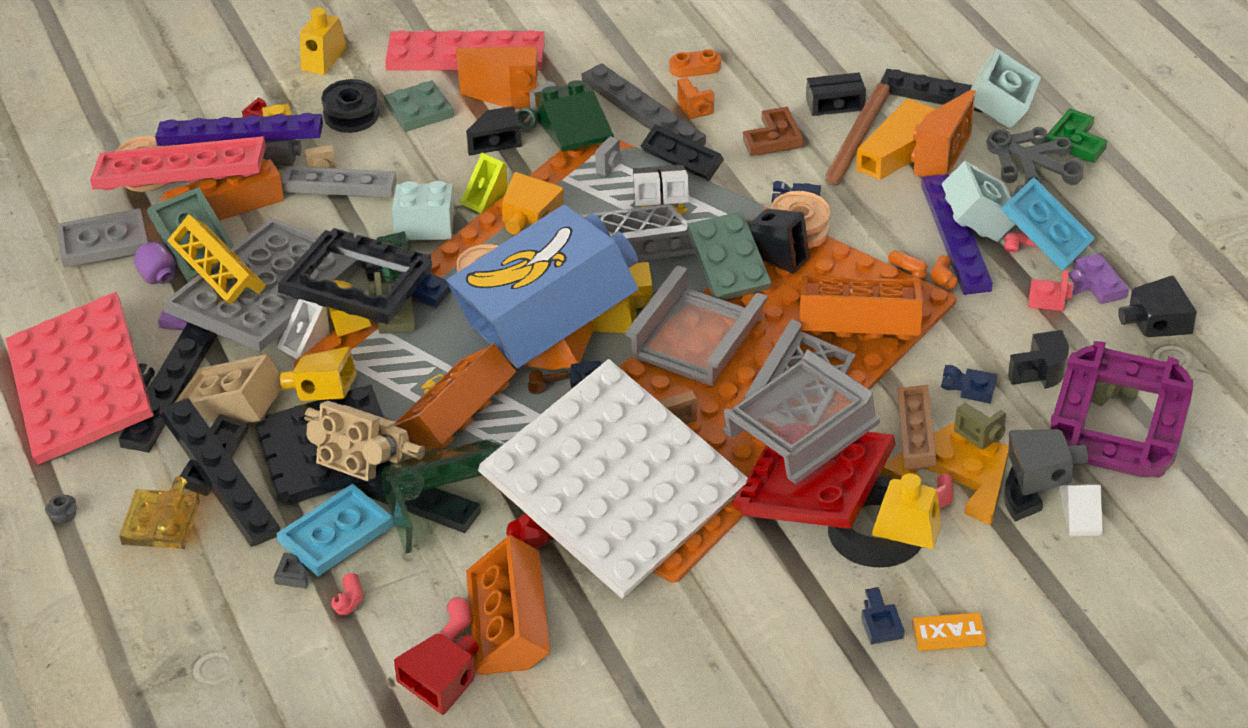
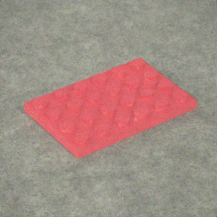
(78, 378)

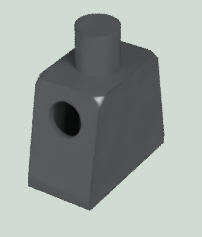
(1043, 459)

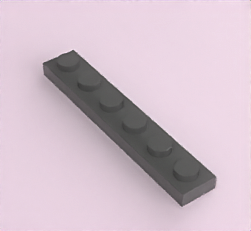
(637, 103)

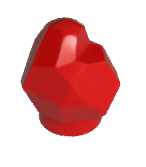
(528, 531)

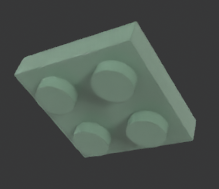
(418, 106)

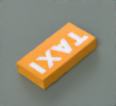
(948, 631)

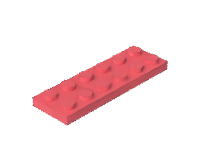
(438, 48)
(178, 163)

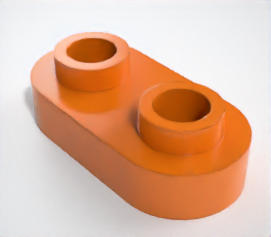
(695, 63)

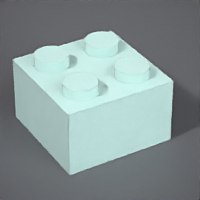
(1004, 88)
(978, 201)
(424, 210)

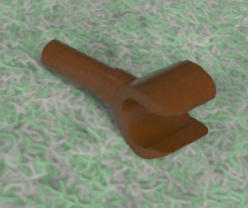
(538, 380)

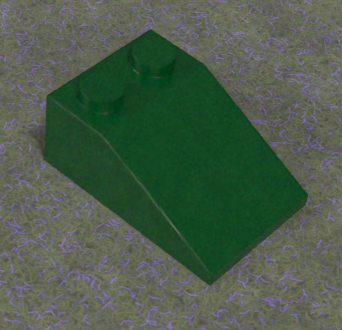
(572, 115)

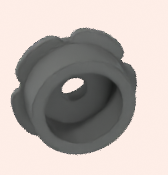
(61, 508)

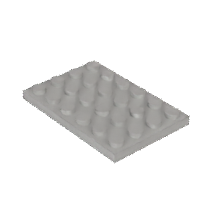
(256, 317)

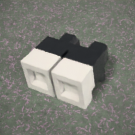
(668, 180)

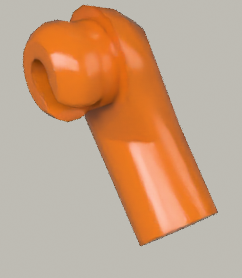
(909, 263)
(942, 275)

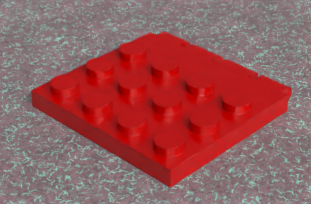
(824, 497)

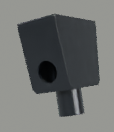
(781, 238)
(1160, 309)

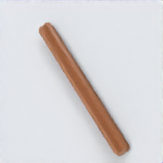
(857, 134)

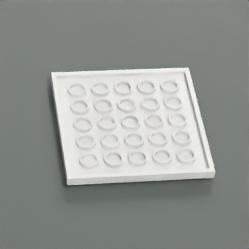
(614, 477)

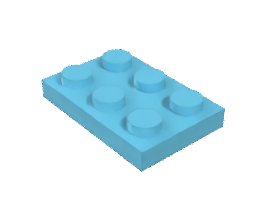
(1048, 223)
(335, 529)

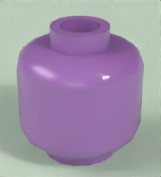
(155, 263)

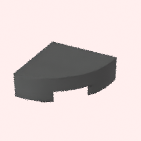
(291, 572)

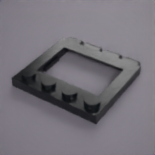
(351, 300)

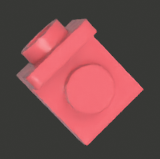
(1050, 294)

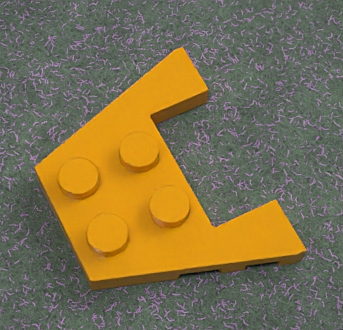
(967, 465)

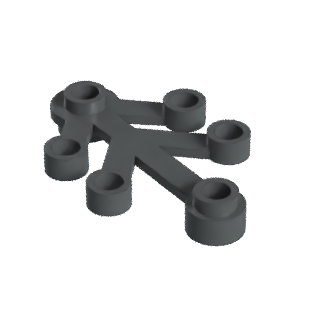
(1003, 143)

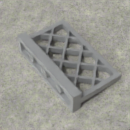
(651, 239)
(789, 345)

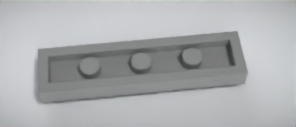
(339, 181)

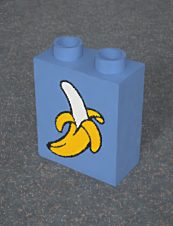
(545, 283)

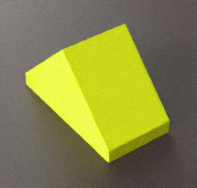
(486, 184)

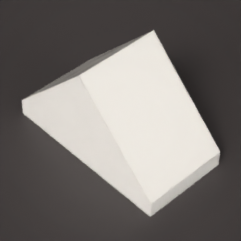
(305, 329)
(1082, 509)

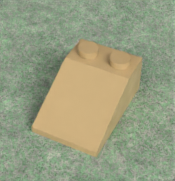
(235, 389)

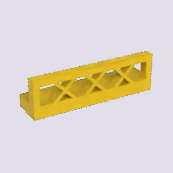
(222, 254)

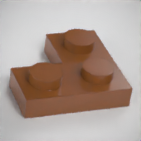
(778, 135)

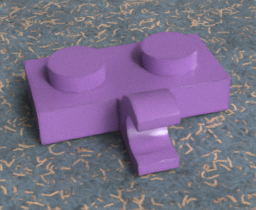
(1098, 276)

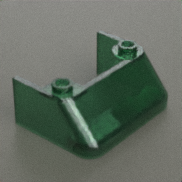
(412, 476)

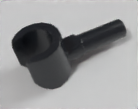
(370, 269)

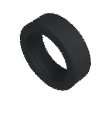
(871, 550)

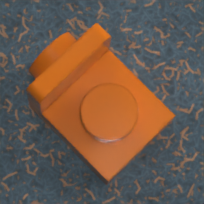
(694, 102)

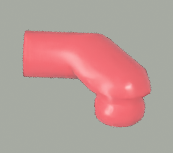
(945, 490)

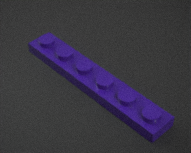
(226, 128)
(958, 240)

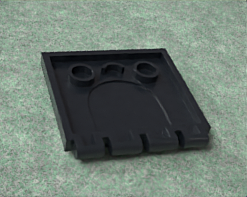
(293, 457)

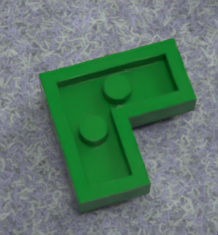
(1075, 127)

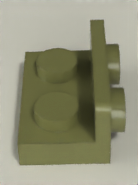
(403, 320)

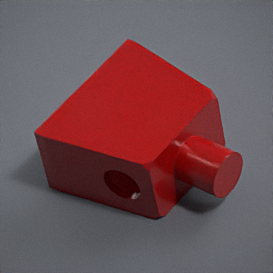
(437, 670)

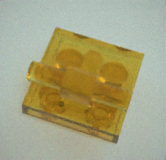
(160, 517)

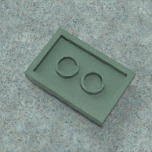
(171, 213)
(728, 256)

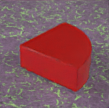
(254, 108)

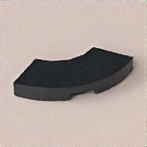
(1020, 505)

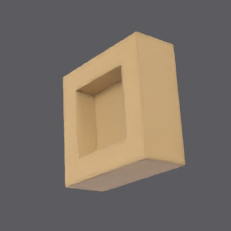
(320, 157)

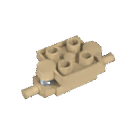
(356, 440)

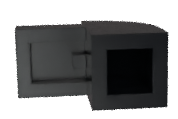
(1043, 363)

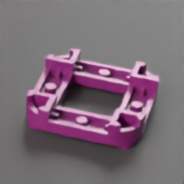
(1135, 372)

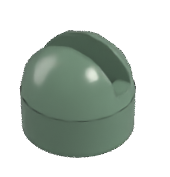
(523, 113)

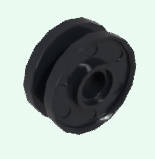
(350, 105)

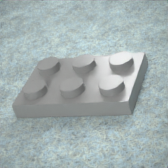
(101, 237)

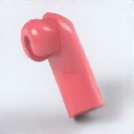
(1014, 239)
(352, 598)
(459, 618)

